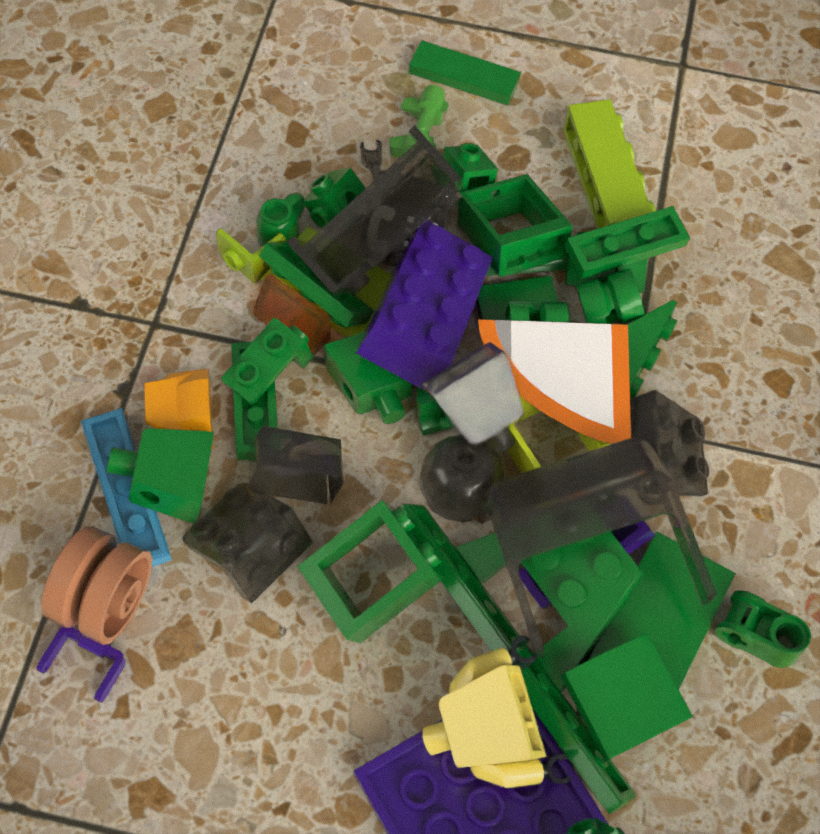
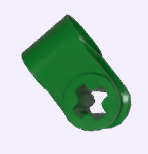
(760, 629)

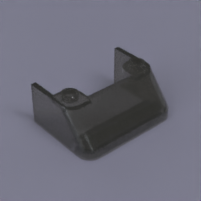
(381, 217)

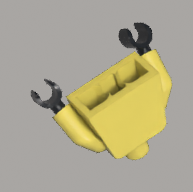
(493, 723)

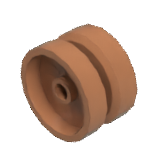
(96, 584)

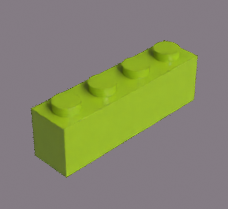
(605, 163)

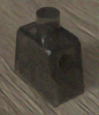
(479, 397)

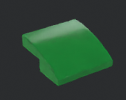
(626, 696)

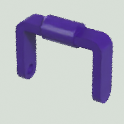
(91, 646)

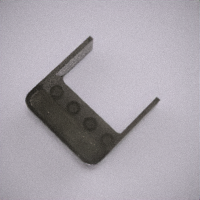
(583, 500)

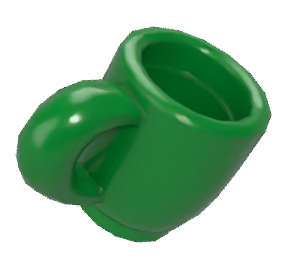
(279, 217)

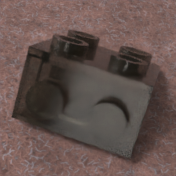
(249, 539)

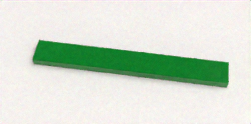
(544, 696)

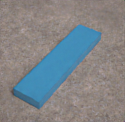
(131, 521)

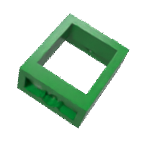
(523, 247)
(350, 621)

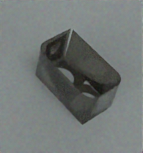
(295, 465)

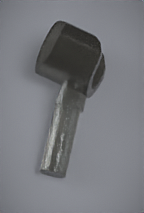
(372, 158)

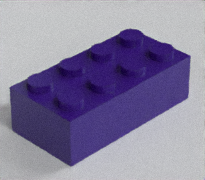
(425, 305)

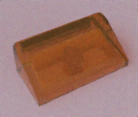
(291, 308)

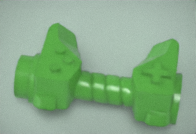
(428, 110)

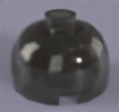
(458, 477)

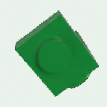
(267, 359)

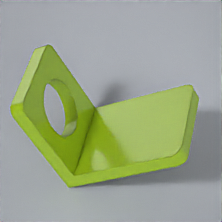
(242, 260)

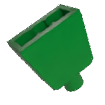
(364, 382)
(166, 470)

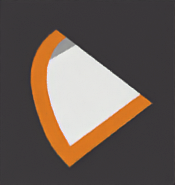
(570, 372)

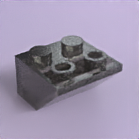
(675, 438)

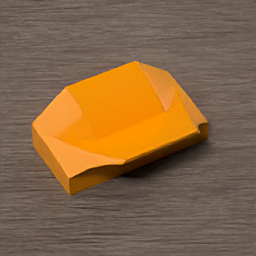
(180, 401)

